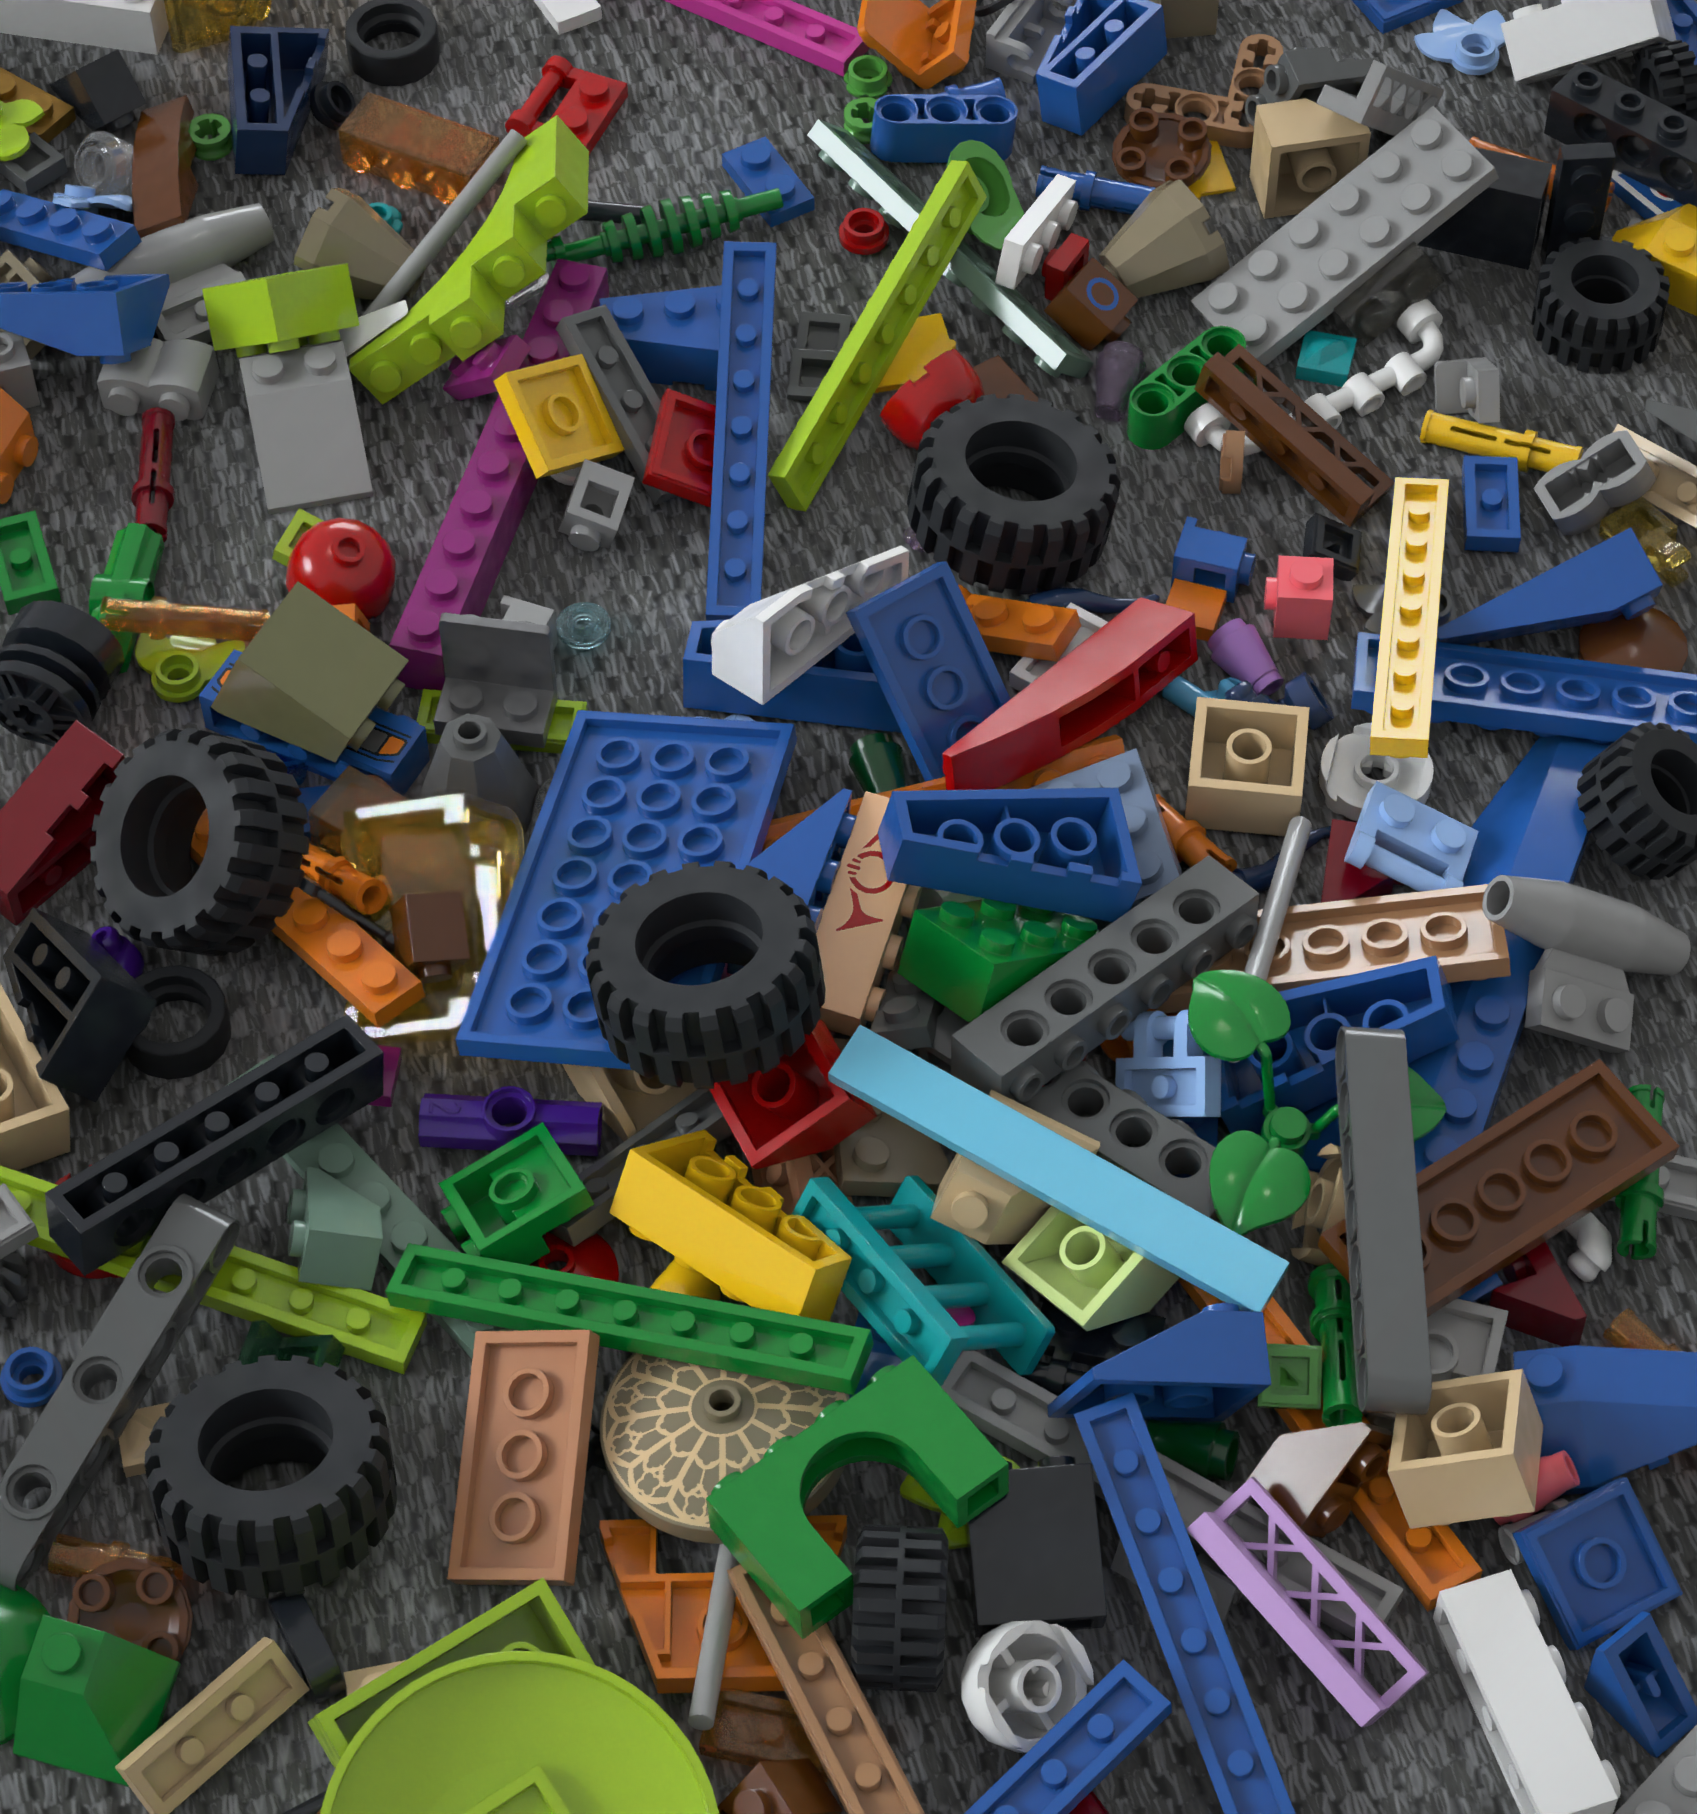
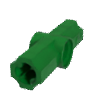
(128, 576)

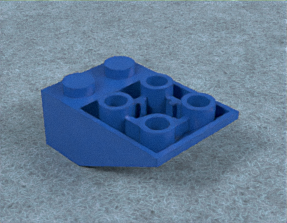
(810, 855)

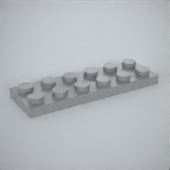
(1347, 236)

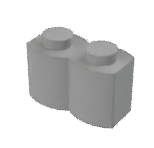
(163, 375)
(1605, 477)

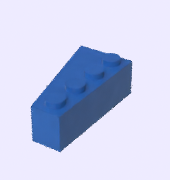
(1016, 847)

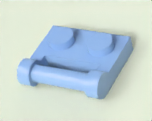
(1410, 841)

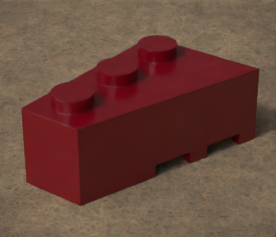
(51, 820)

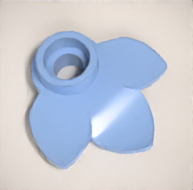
(1465, 45)
(84, 199)

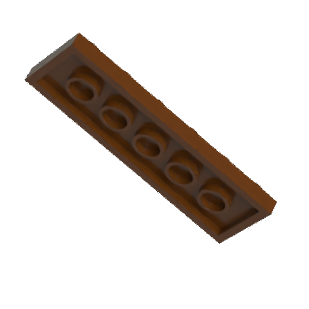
(1526, 1181)

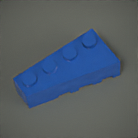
(832, 692)
(1398, 996)

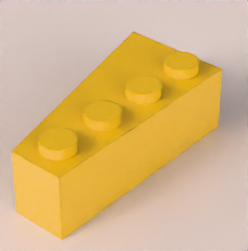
(728, 1228)

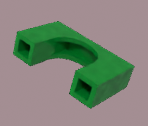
(894, 1421)

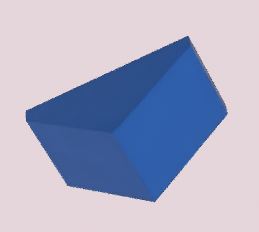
(1641, 1686)

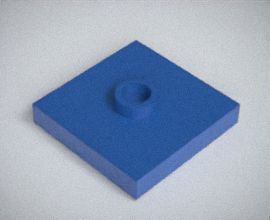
(1597, 1563)

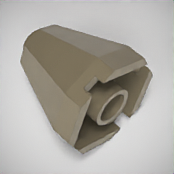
(356, 236)
(1166, 244)

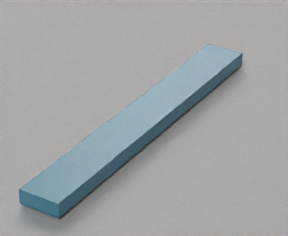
(1058, 1171)

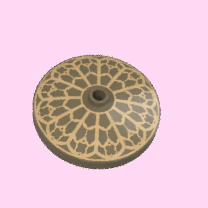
(686, 1426)

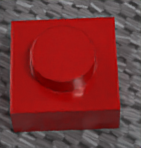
(1064, 263)

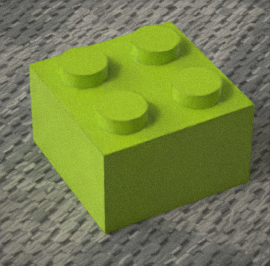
(281, 310)

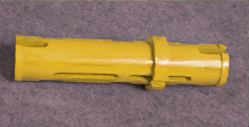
(1496, 442)

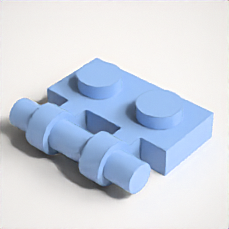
(1175, 1085)

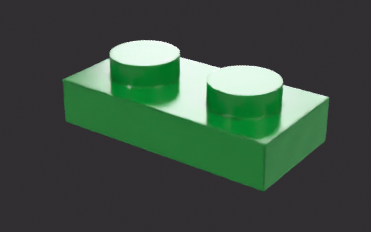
(25, 563)

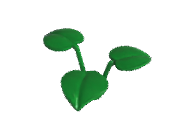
(1264, 1175)

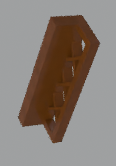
(1285, 438)

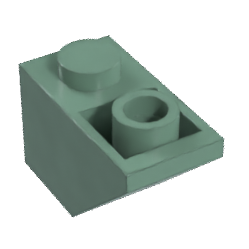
(333, 1233)

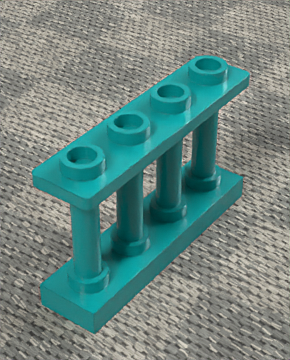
(900, 1306)

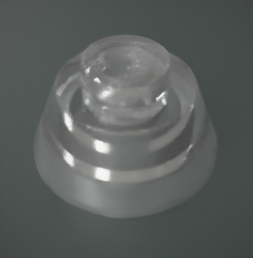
(104, 163)

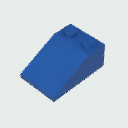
(1186, 1373)

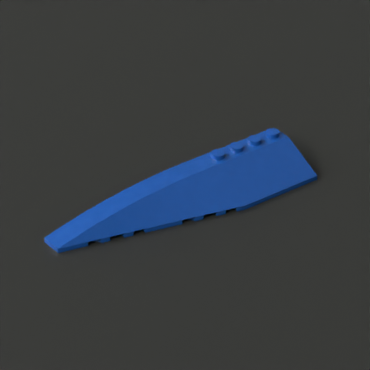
(1523, 832)

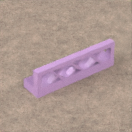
(1290, 1619)

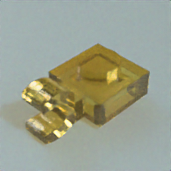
(1656, 536)

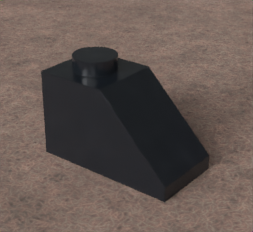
(102, 92)

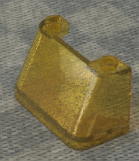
(437, 847)

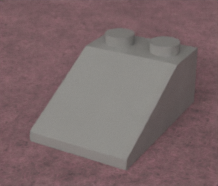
(306, 427)

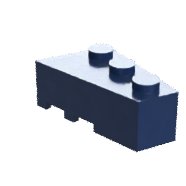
(270, 92)

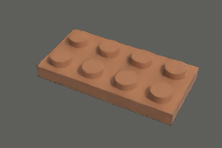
(524, 1457)

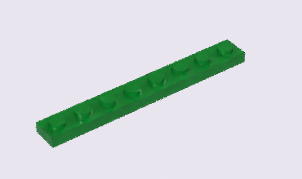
(632, 1318)

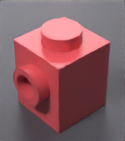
(1301, 597)

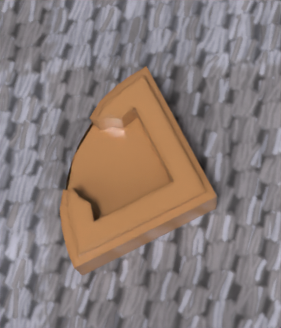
(1231, 462)

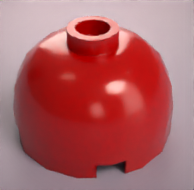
(915, 405)
(344, 565)

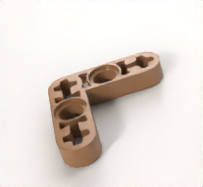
(1222, 112)

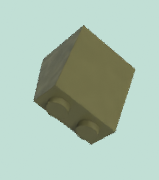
(312, 677)

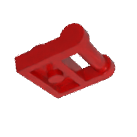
(585, 108)

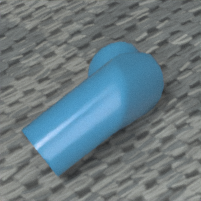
(1185, 694)

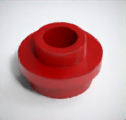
(864, 231)

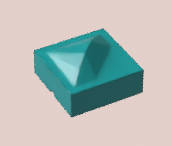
(1326, 358)

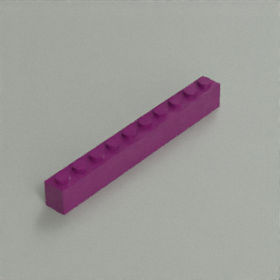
(489, 496)

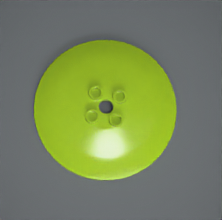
(519, 1740)

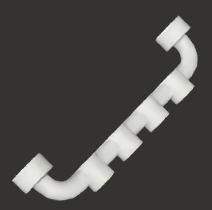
(1360, 391)

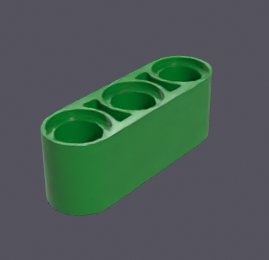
(1168, 395)

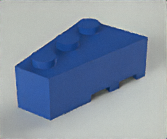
(1098, 59)
(672, 333)

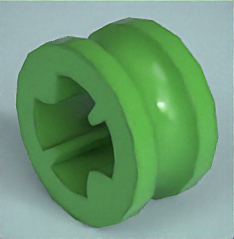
(854, 113)
(212, 125)

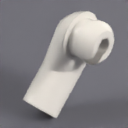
(1594, 1248)

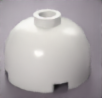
(1023, 1681)

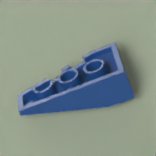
(88, 318)
(1581, 591)

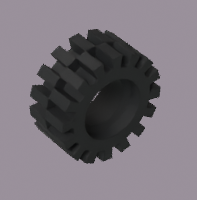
(1668, 76)

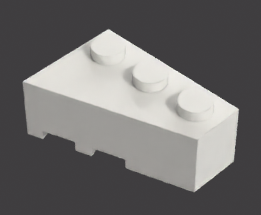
(1582, 31)

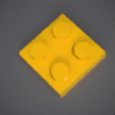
(558, 415)

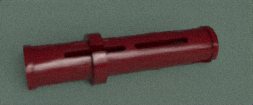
(156, 434)

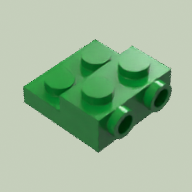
(514, 1198)

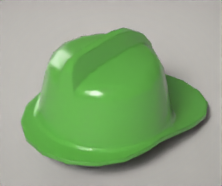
(1001, 208)

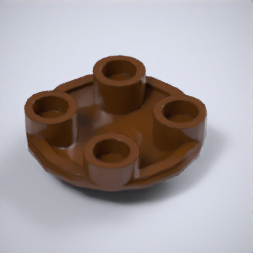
(1161, 148)
(1644, 642)
(135, 1603)

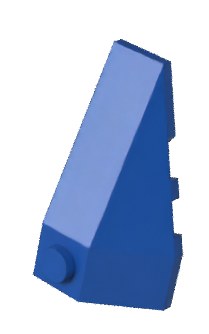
(1612, 1407)

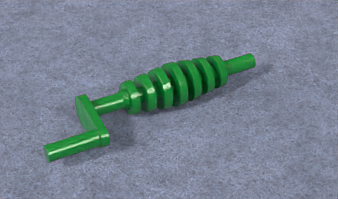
(670, 227)

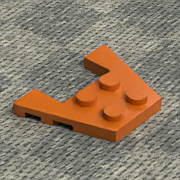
(672, 1609)

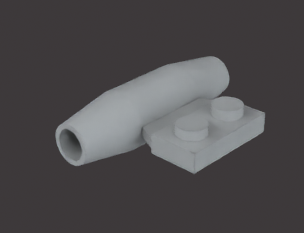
(195, 257)
(1587, 947)

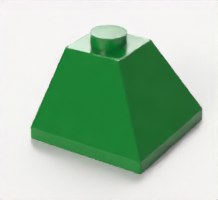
(89, 1699)

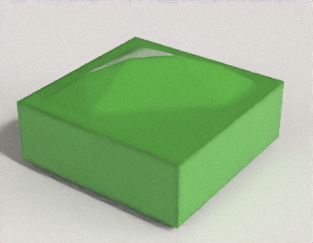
(1294, 1377)

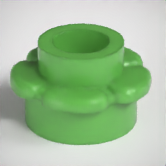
(867, 77)

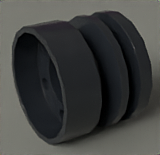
(55, 670)

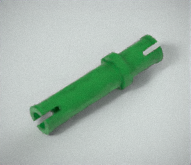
(1641, 1200)

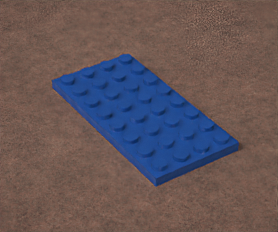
(620, 806)

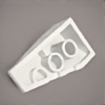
(793, 630)

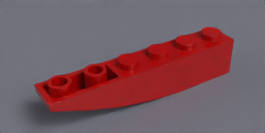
(1077, 697)

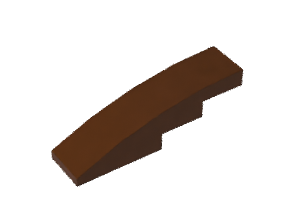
(161, 167)

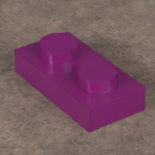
(477, 373)

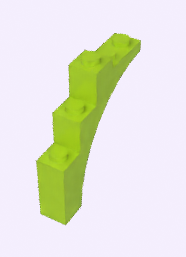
(507, 254)

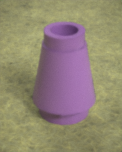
(1243, 656)

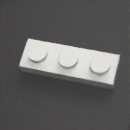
(1037, 232)

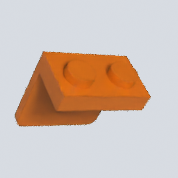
(919, 39)

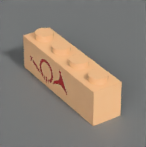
(861, 925)

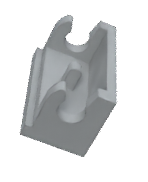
(1022, 37)

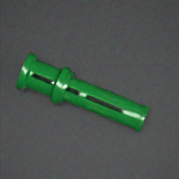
(1333, 1329)

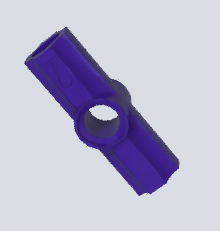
(479, 1121)

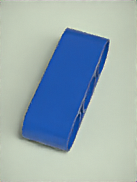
(932, 125)

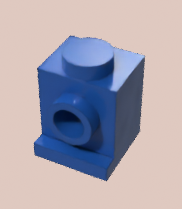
(1213, 559)

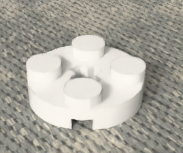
(1349, 759)

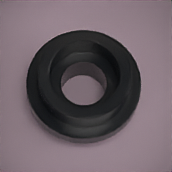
(331, 103)

